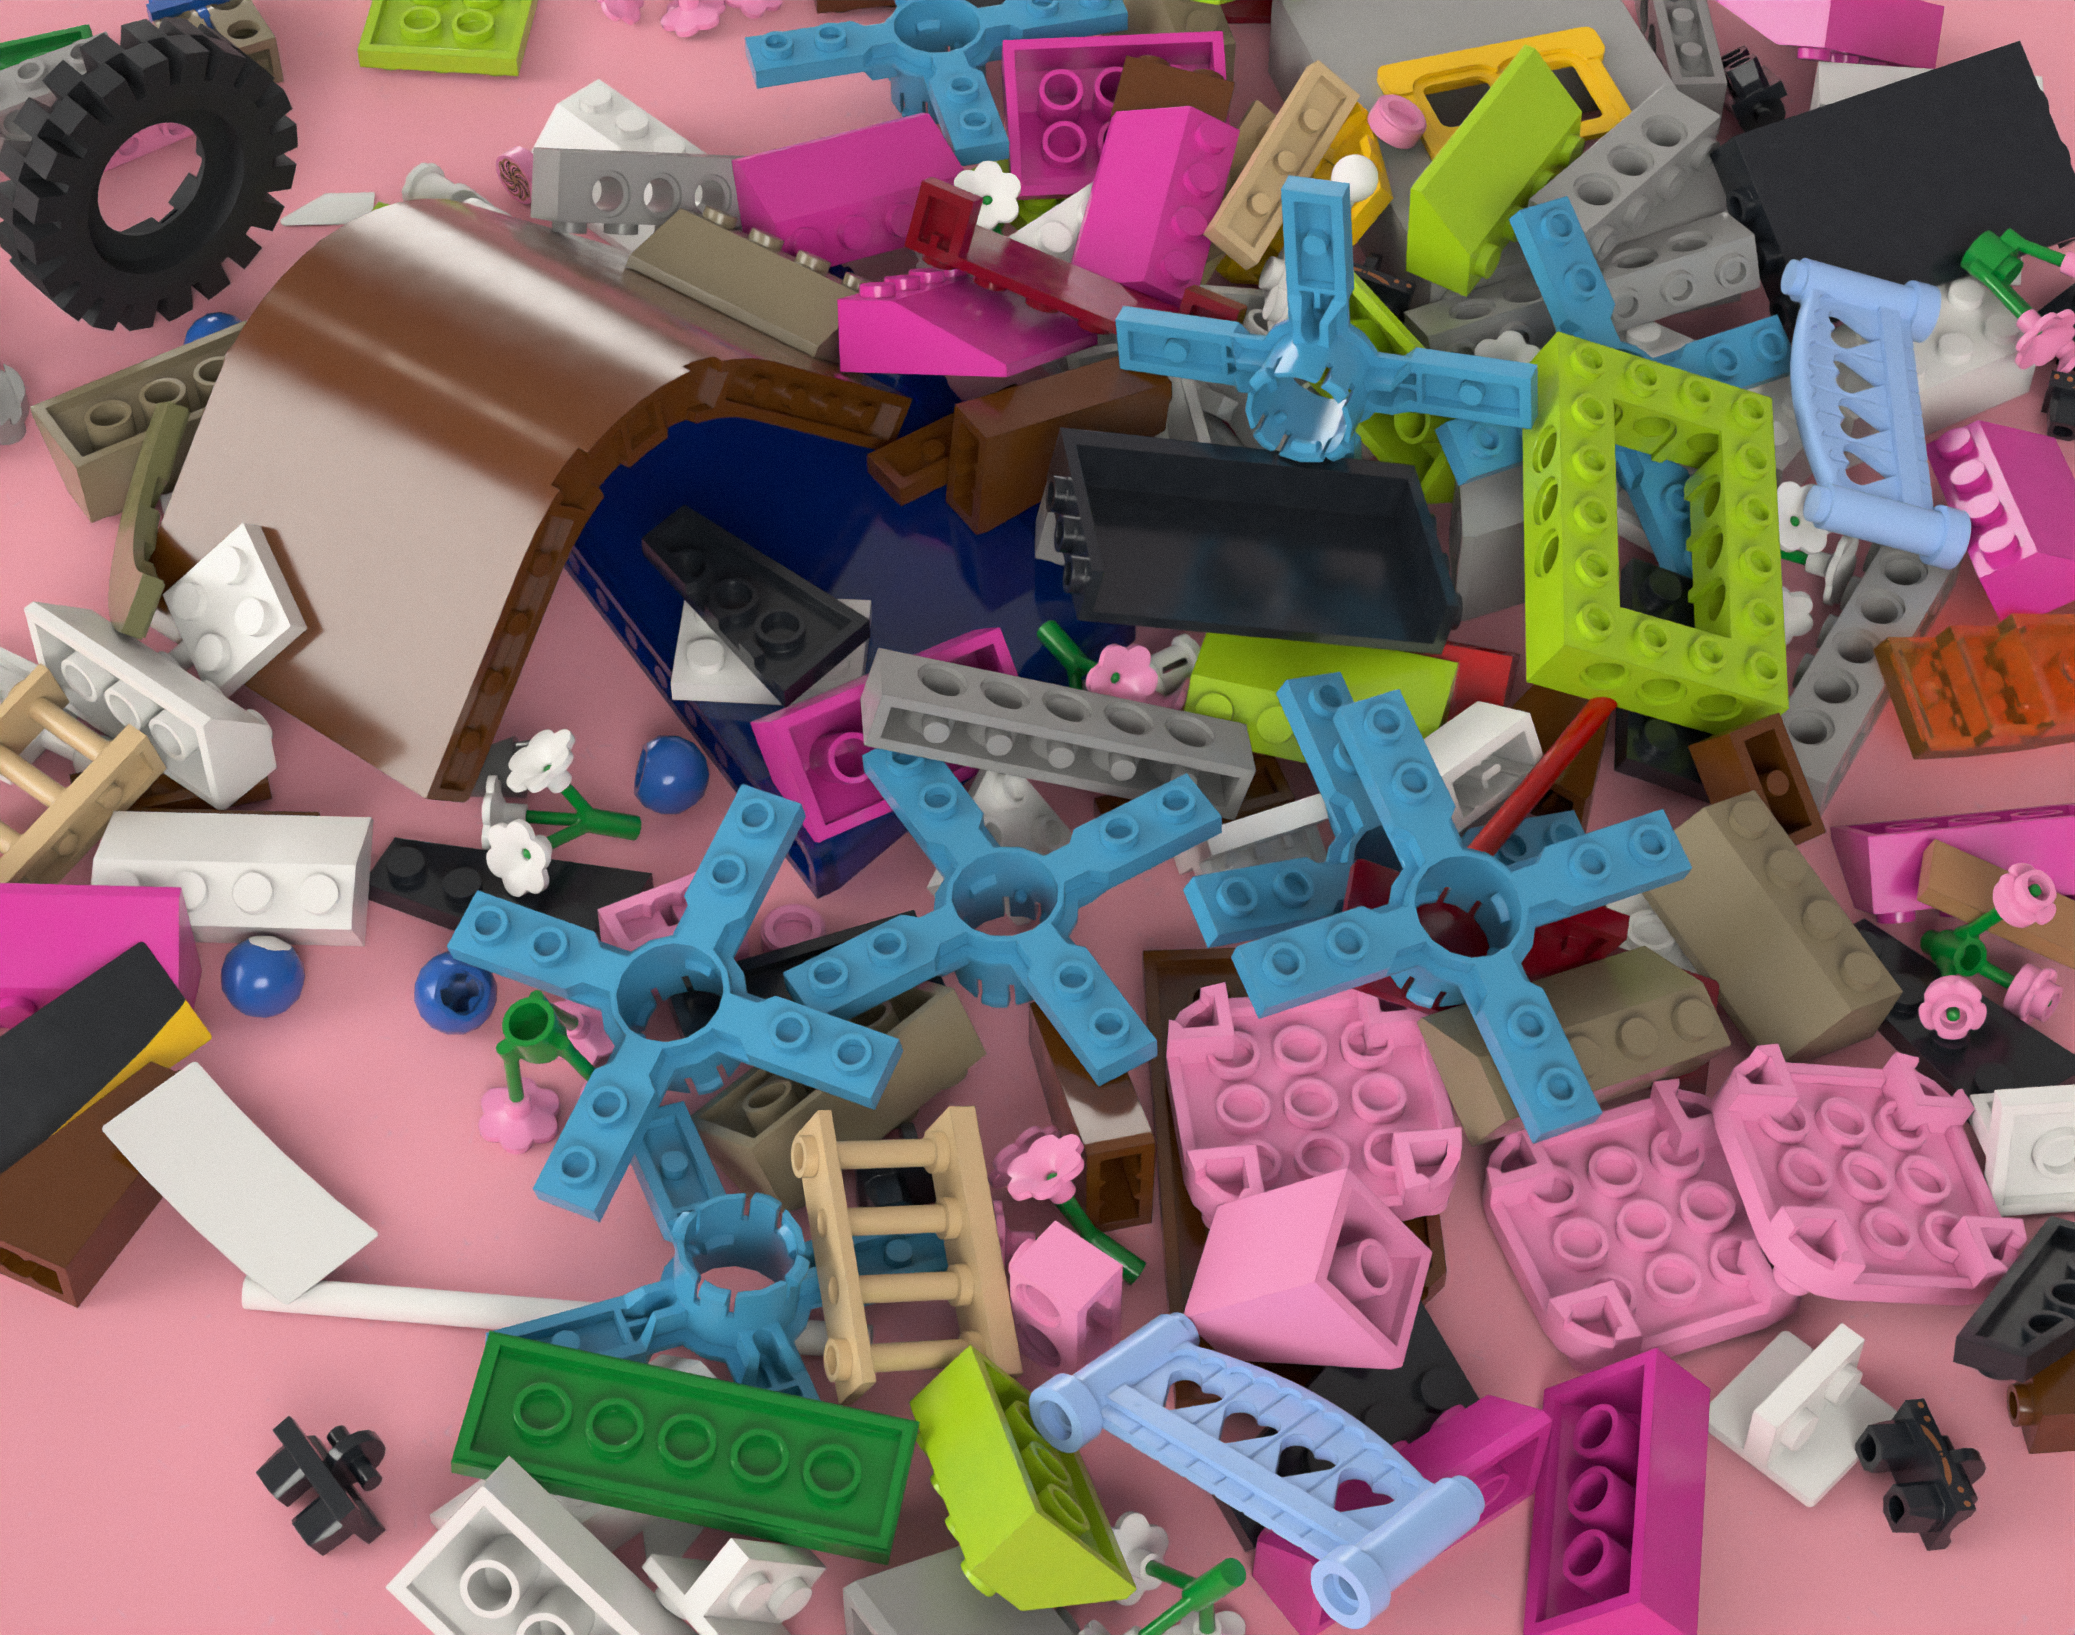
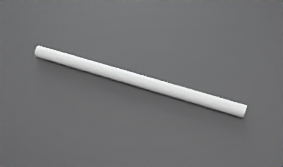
(447, 1307)

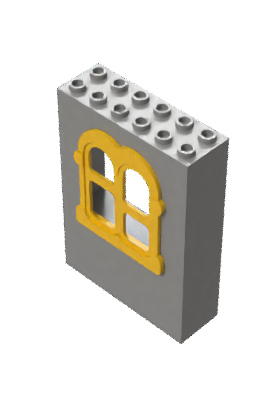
(1447, 60)

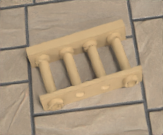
(1266, 155)
(80, 812)
(960, 1217)

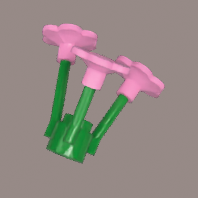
(1996, 266)
(539, 1035)

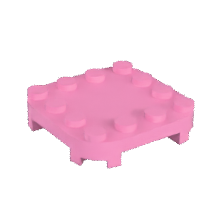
(1307, 1098)
(1862, 1181)
(1632, 1233)

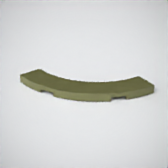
(133, 580)

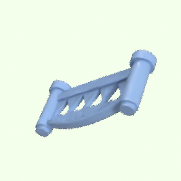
(1891, 318)
(1359, 1550)

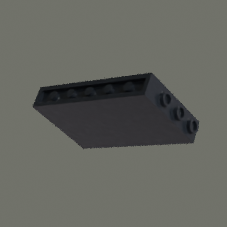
(1904, 176)
(1248, 543)

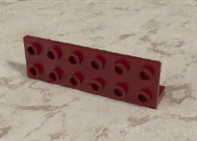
(950, 239)

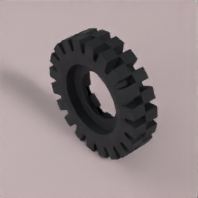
(55, 178)

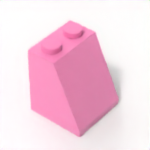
(1310, 1277)

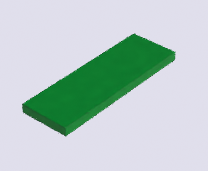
(689, 1447)

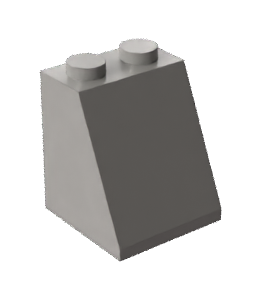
(1488, 543)
(938, 1599)

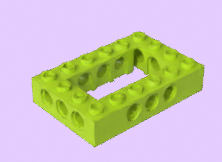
(1575, 629)

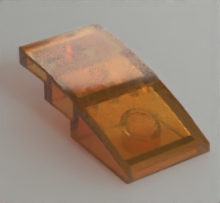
(1984, 686)

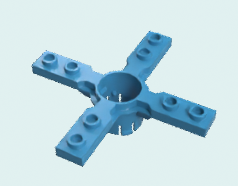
(916, 59)
(1583, 308)
(1318, 337)
(977, 877)
(1297, 891)
(1514, 900)
(745, 1029)
(714, 1233)

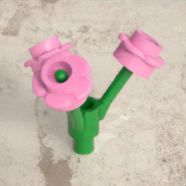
(1952, 1001)

